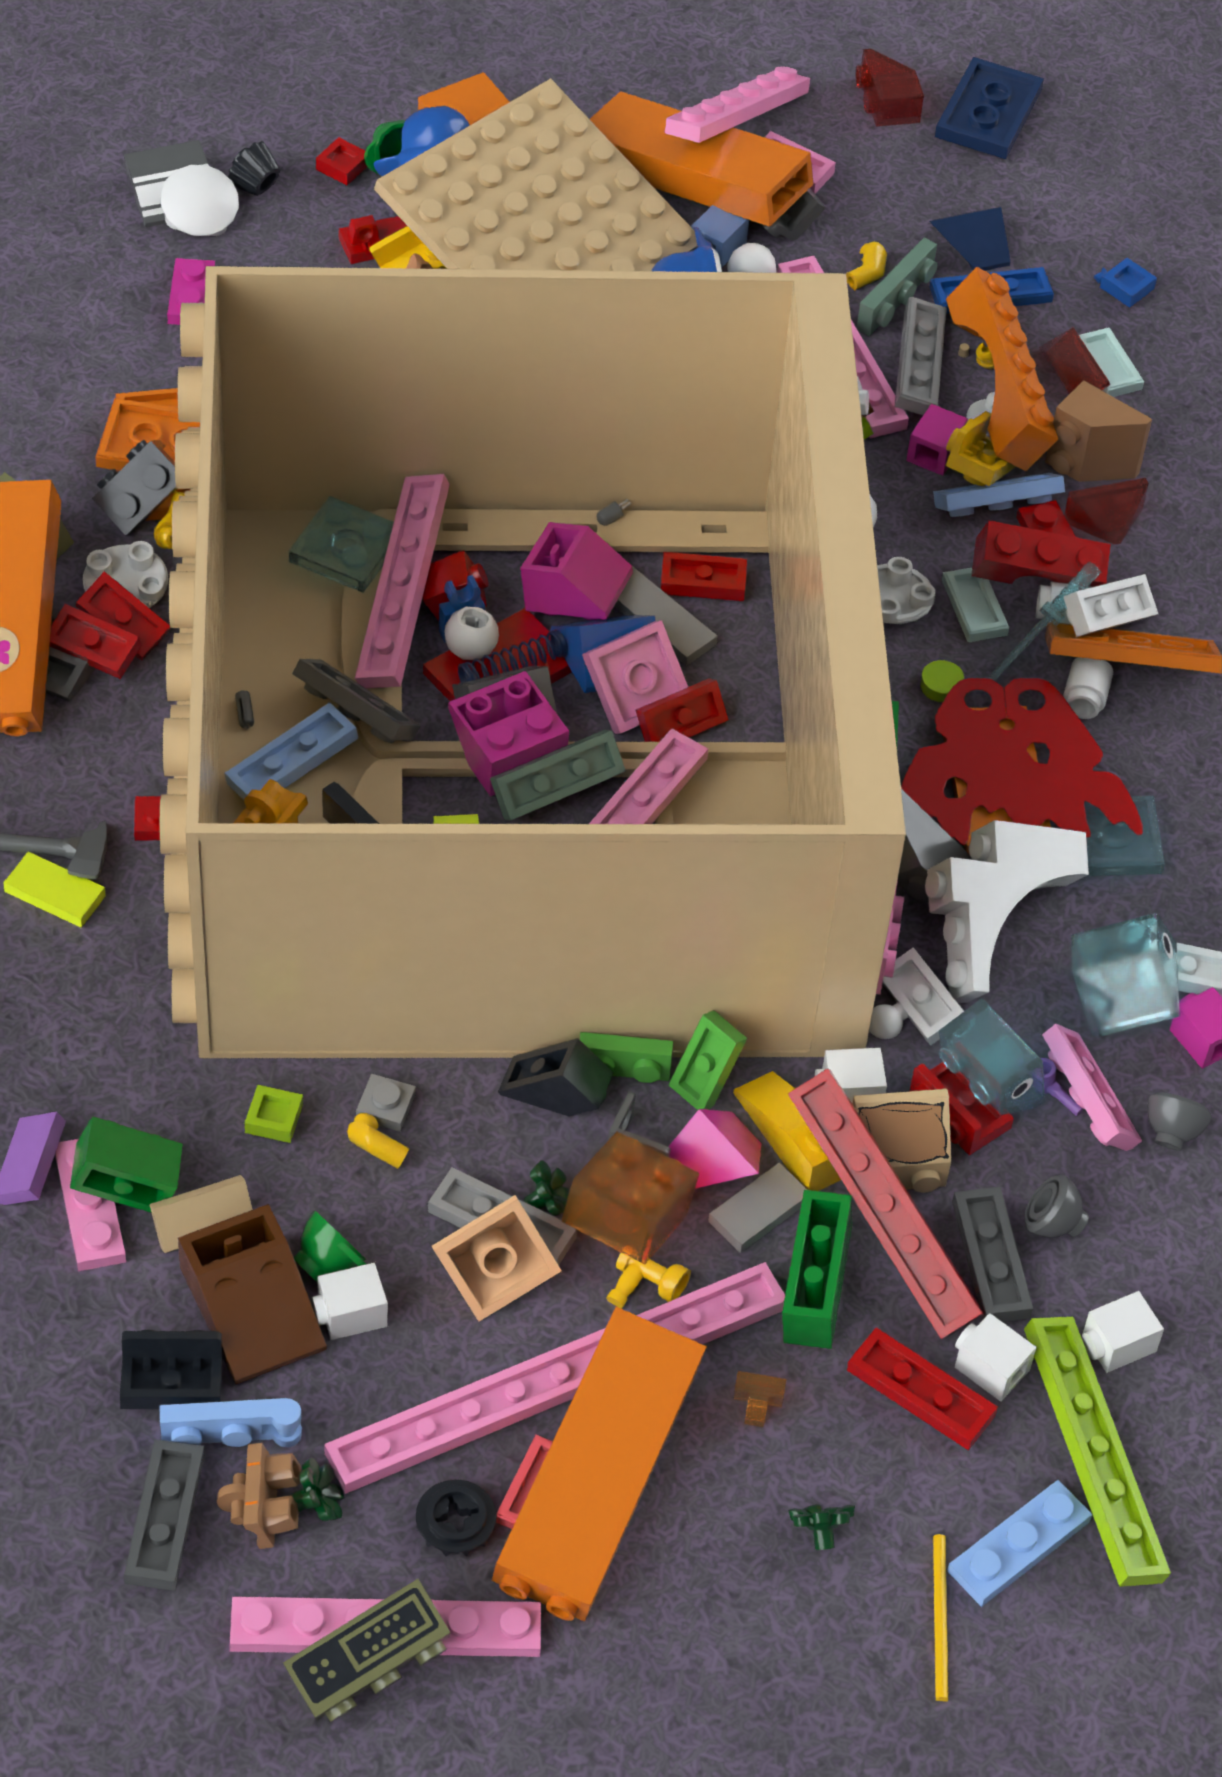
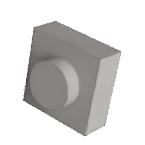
(387, 1101)

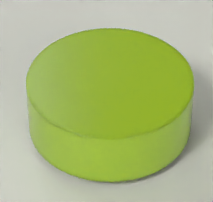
(939, 679)

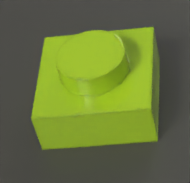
(273, 1113)

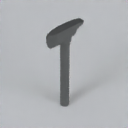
(85, 852)

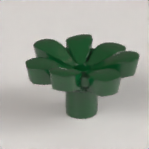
(548, 1188)
(318, 1491)
(822, 1522)

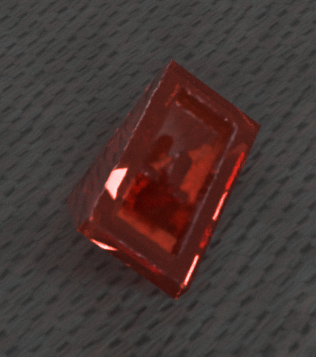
(1073, 361)
(1107, 509)

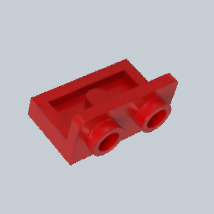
(970, 1121)

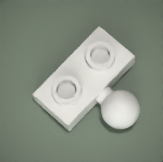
(918, 997)

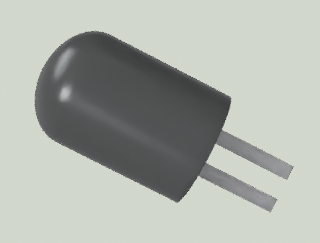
(611, 512)

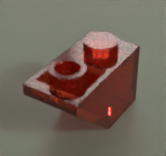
(890, 90)

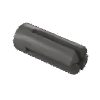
(244, 709)

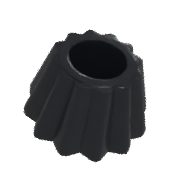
(254, 169)

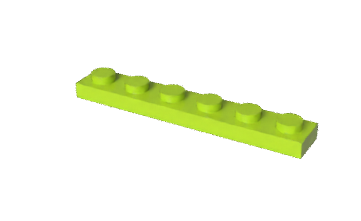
(1097, 1452)

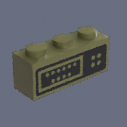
(368, 1652)

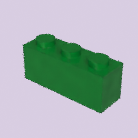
(817, 1269)

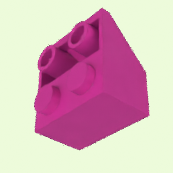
(573, 573)
(506, 727)

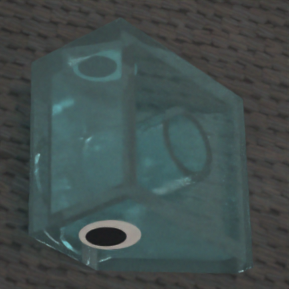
(1126, 974)
(993, 1060)

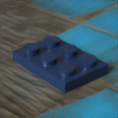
(989, 107)

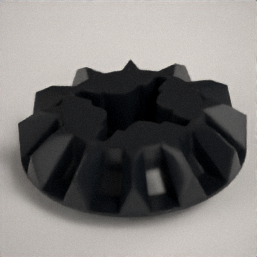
(468, 1501)

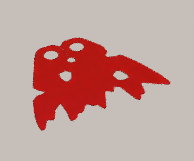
(1003, 772)

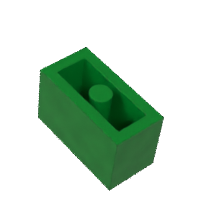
(125, 1164)

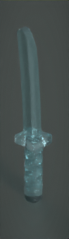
(1051, 612)

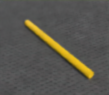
(940, 1617)

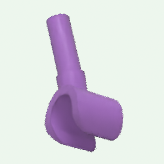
(1055, 1089)

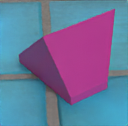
(717, 1147)

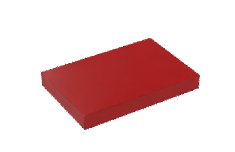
(519, 627)

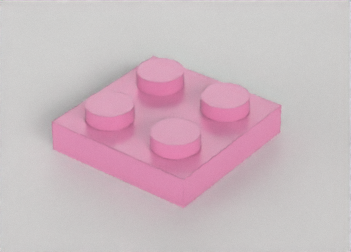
(634, 673)

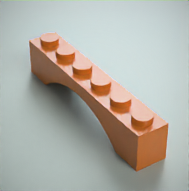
(1020, 418)

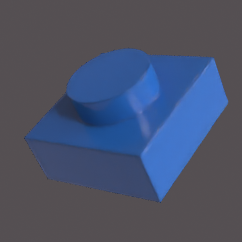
(1128, 282)

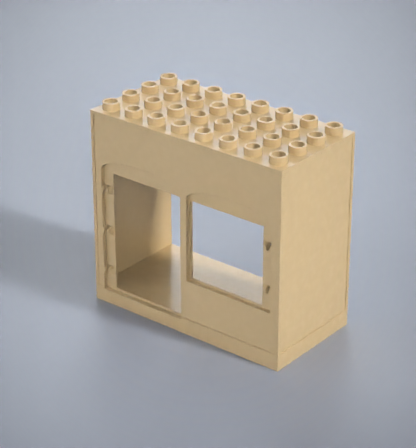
(541, 402)

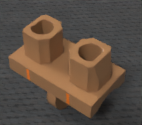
(254, 1495)

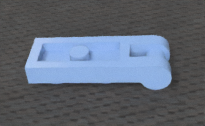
(232, 1422)

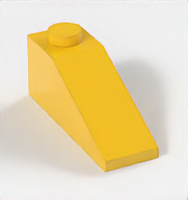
(786, 1131)

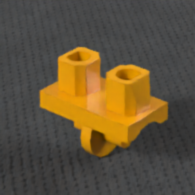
(272, 805)

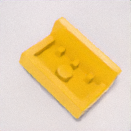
(974, 454)

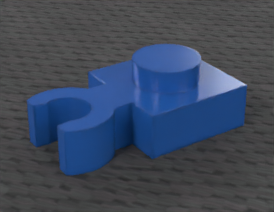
(458, 599)

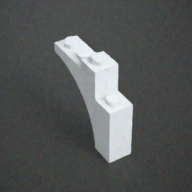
(983, 891)

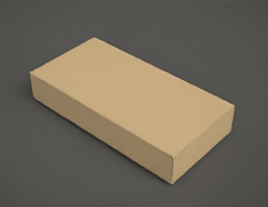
(198, 1210)

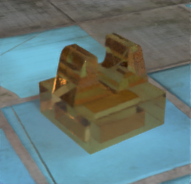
(758, 1392)

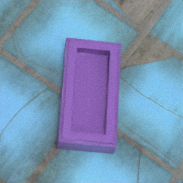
(30, 1157)

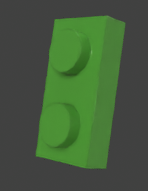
(632, 1056)
(707, 1061)

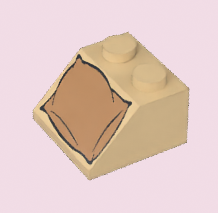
(911, 1134)

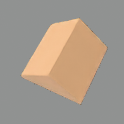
(496, 1258)

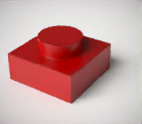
(341, 161)
(147, 818)

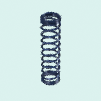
(556, 643)

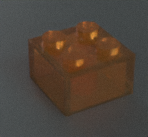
(630, 1197)

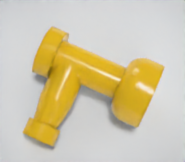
(670, 1281)

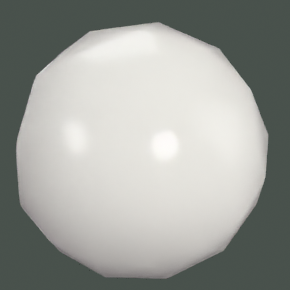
(752, 258)
(471, 633)

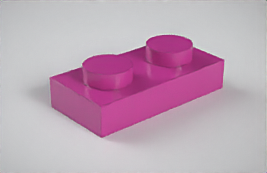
(187, 285)

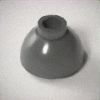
(1176, 1119)
(1056, 1209)

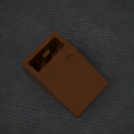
(251, 1293)

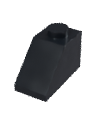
(558, 1078)

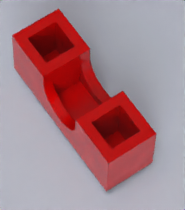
(1014, 551)

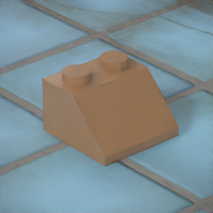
(1097, 436)

